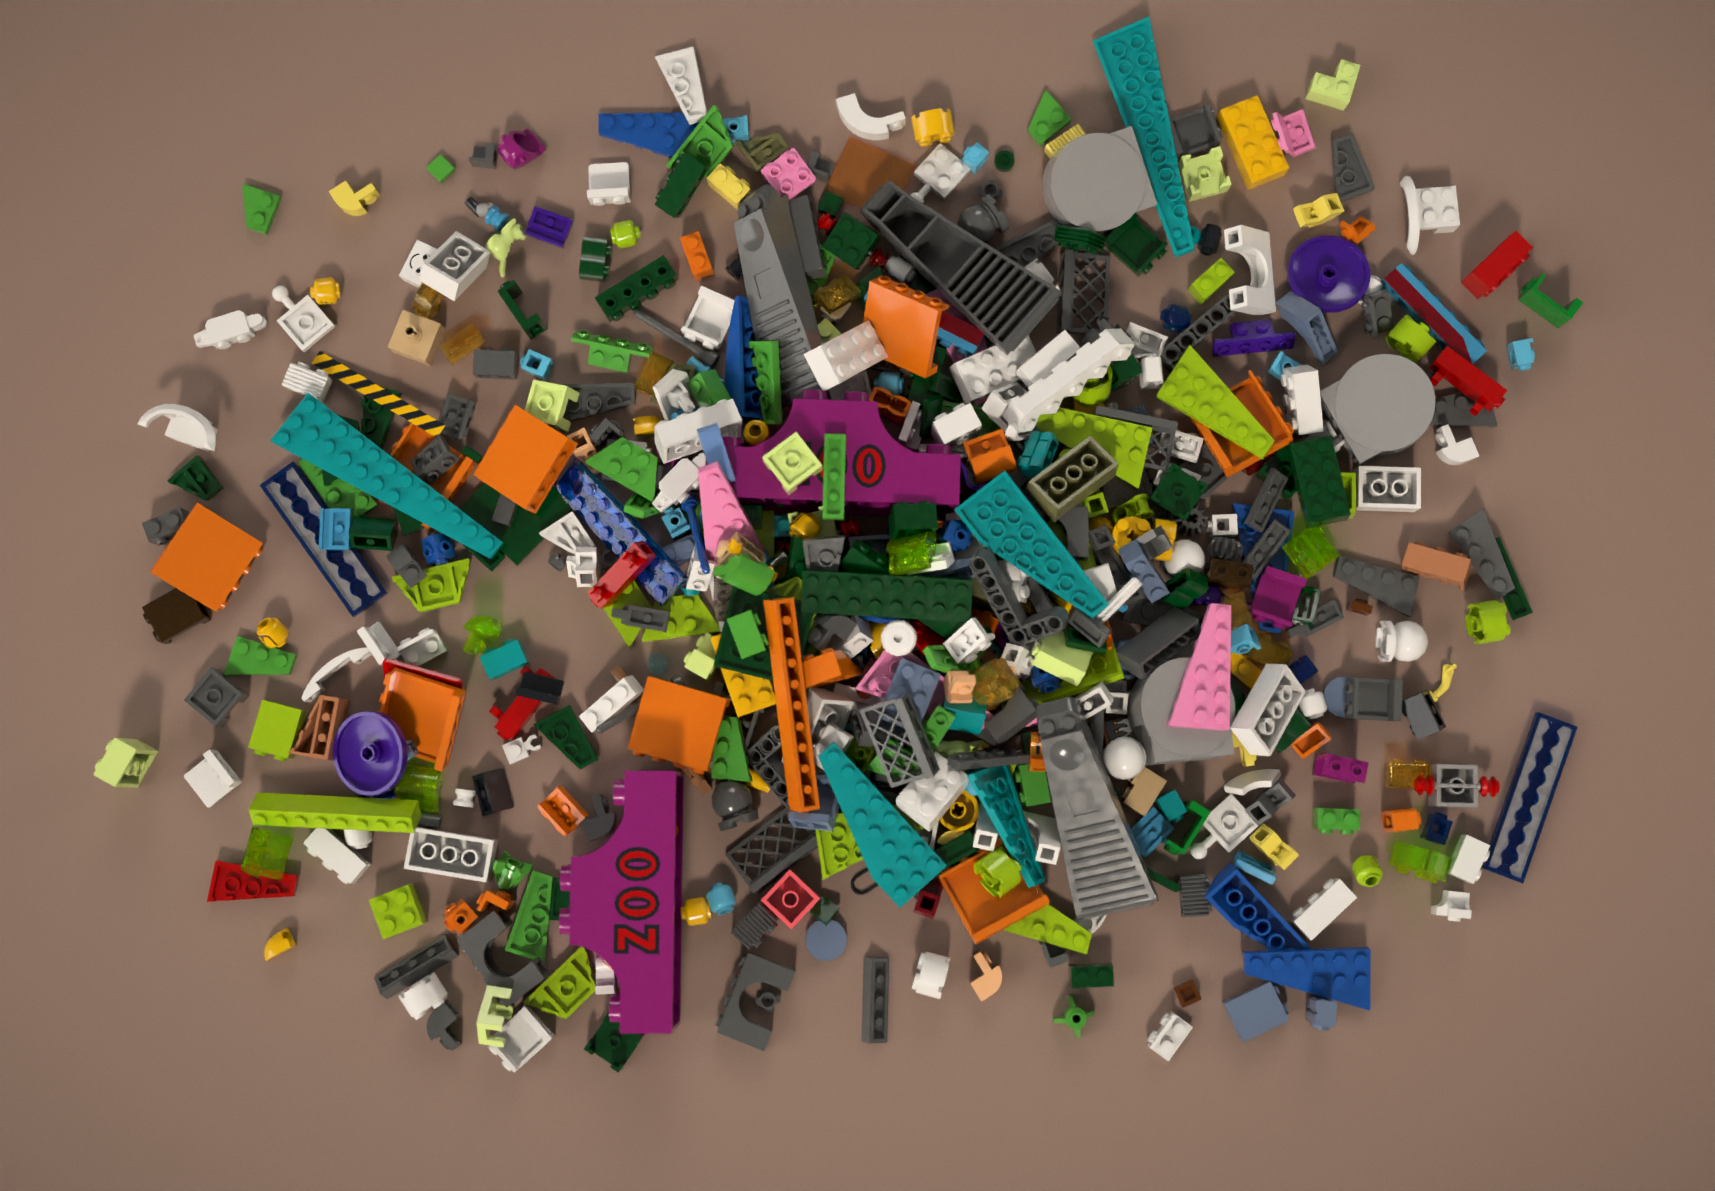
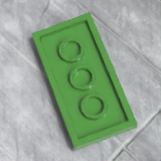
(340, 493)

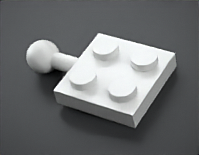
(940, 173)
(303, 321)
(1227, 825)

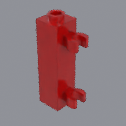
(1468, 380)
(621, 574)
(518, 713)

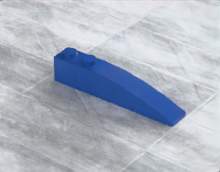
(739, 370)
(1251, 912)

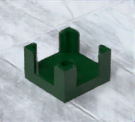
(1280, 462)
(1178, 492)
(612, 1044)

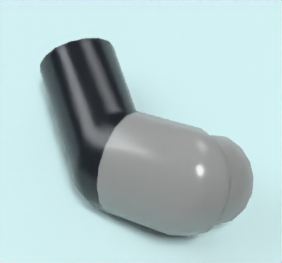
(479, 210)

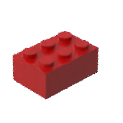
(1498, 266)

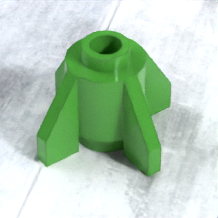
(510, 871)
(1070, 1012)

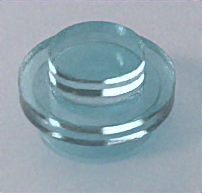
(657, 663)

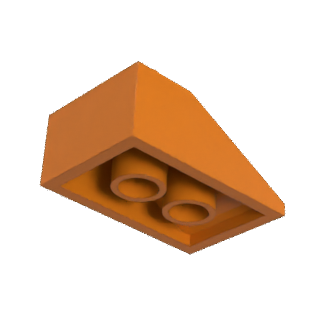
(828, 668)

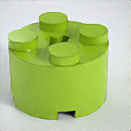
(1410, 339)
(1096, 390)
(1487, 622)
(998, 872)

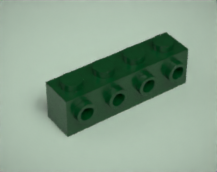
(636, 289)

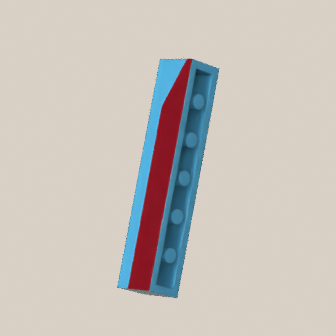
(1427, 308)
(957, 334)

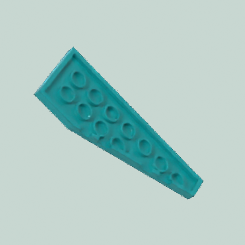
(1016, 532)
(889, 845)

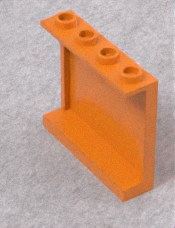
(905, 324)
(1259, 403)
(414, 441)
(525, 459)
(207, 557)
(424, 712)
(677, 724)
(978, 909)

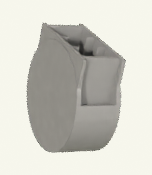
(1097, 181)
(1379, 406)
(1151, 708)

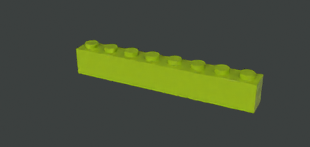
(335, 812)

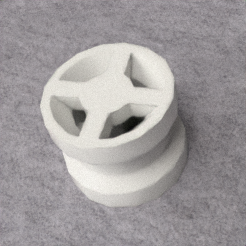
(464, 797)

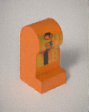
(1036, 760)

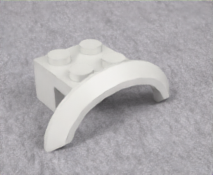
(1429, 209)
(997, 405)
(185, 425)

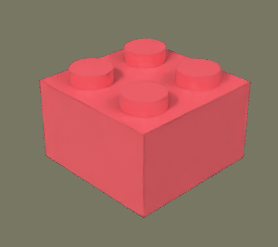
(790, 898)

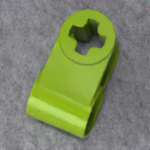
(1135, 507)

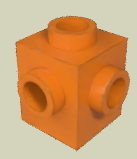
(466, 918)

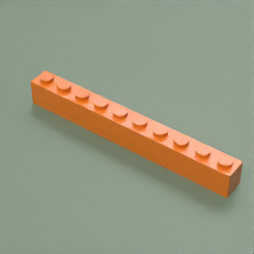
(791, 704)

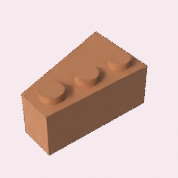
(1437, 564)
(321, 728)

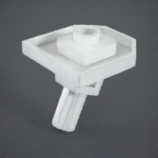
(673, 393)

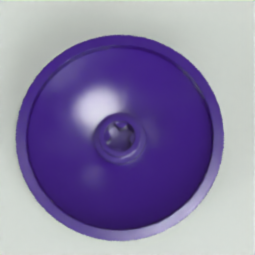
(1329, 273)
(370, 753)

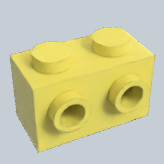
(728, 185)

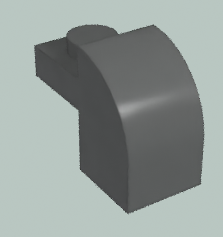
(406, 565)
(828, 626)
(1269, 802)
(603, 823)
(439, 1024)

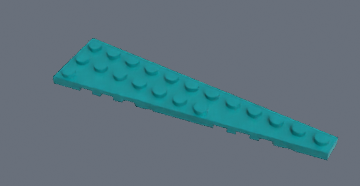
(1137, 86)
(341, 450)

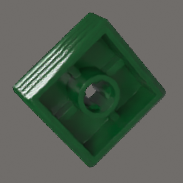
(1079, 239)

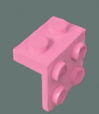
(1294, 133)
(788, 174)

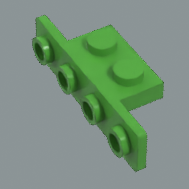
(610, 352)
(936, 726)

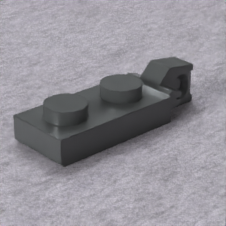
(1325, 616)
(643, 617)

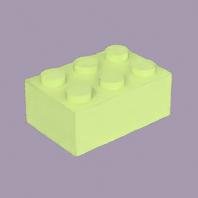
(125, 762)

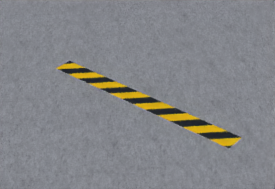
(378, 394)

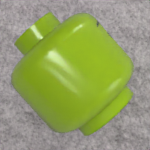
(625, 234)
(1367, 871)

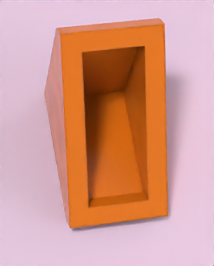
(1311, 740)

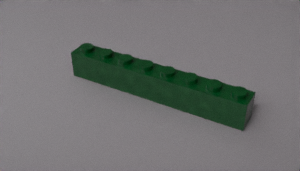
(866, 560)

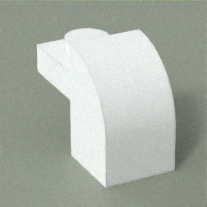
(1452, 452)

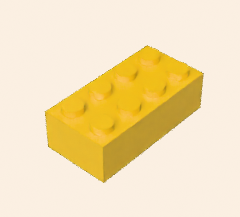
(1252, 142)
(746, 691)

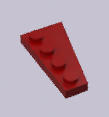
(232, 883)

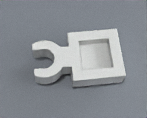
(518, 749)

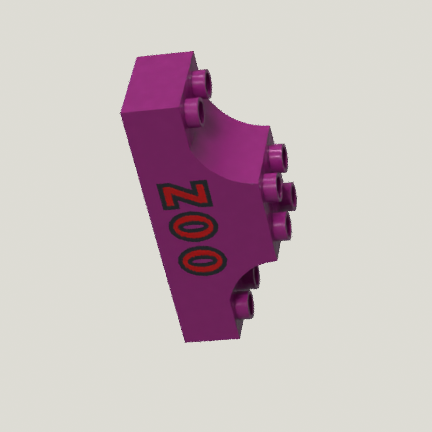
(876, 466)
(631, 902)

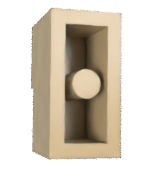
(1143, 791)

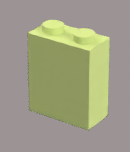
(1059, 660)

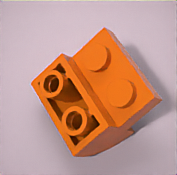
(990, 456)

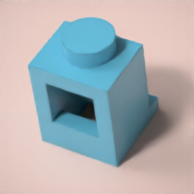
(742, 130)
(975, 157)
(1521, 354)
(532, 357)
(1277, 366)
(679, 529)
(1244, 639)

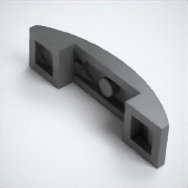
(1104, 552)

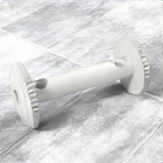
(899, 638)

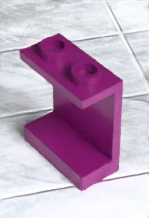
(1276, 597)
(1340, 768)

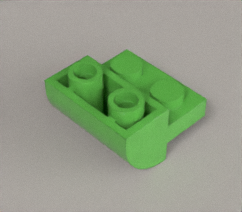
(745, 574)

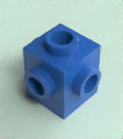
(956, 534)
(438, 549)
(1044, 680)

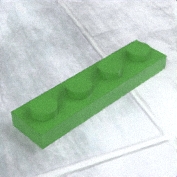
(834, 476)

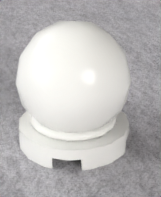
(1184, 555)
(1402, 641)
(1124, 758)

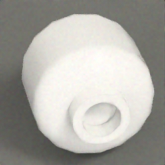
(1312, 704)
(358, 838)

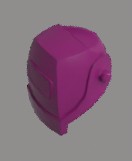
(520, 148)

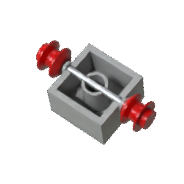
(1455, 785)

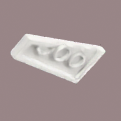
(685, 82)

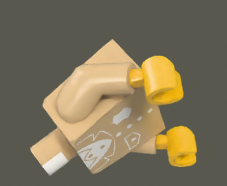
(738, 545)

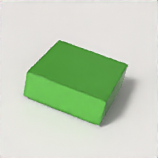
(440, 168)

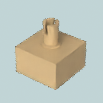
(416, 337)

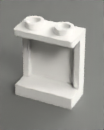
(709, 319)
(524, 1038)

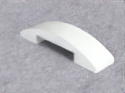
(315, 687)

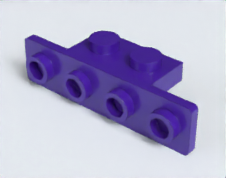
(1253, 338)

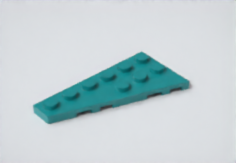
(1003, 806)

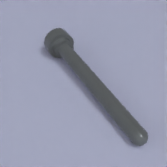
(709, 357)
(628, 712)

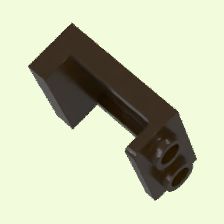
(1228, 574)
(173, 615)

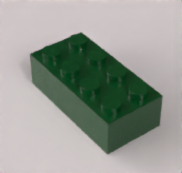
(1318, 482)

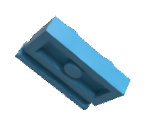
(335, 529)
(1150, 831)
(1255, 867)

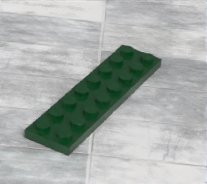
(886, 595)

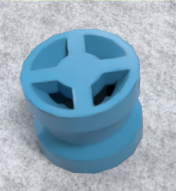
(496, 218)

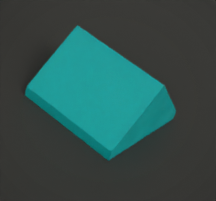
(968, 717)

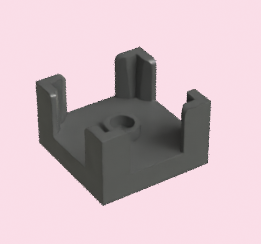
(215, 697)

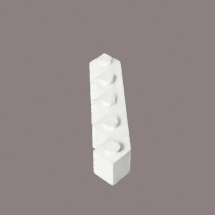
(1068, 378)

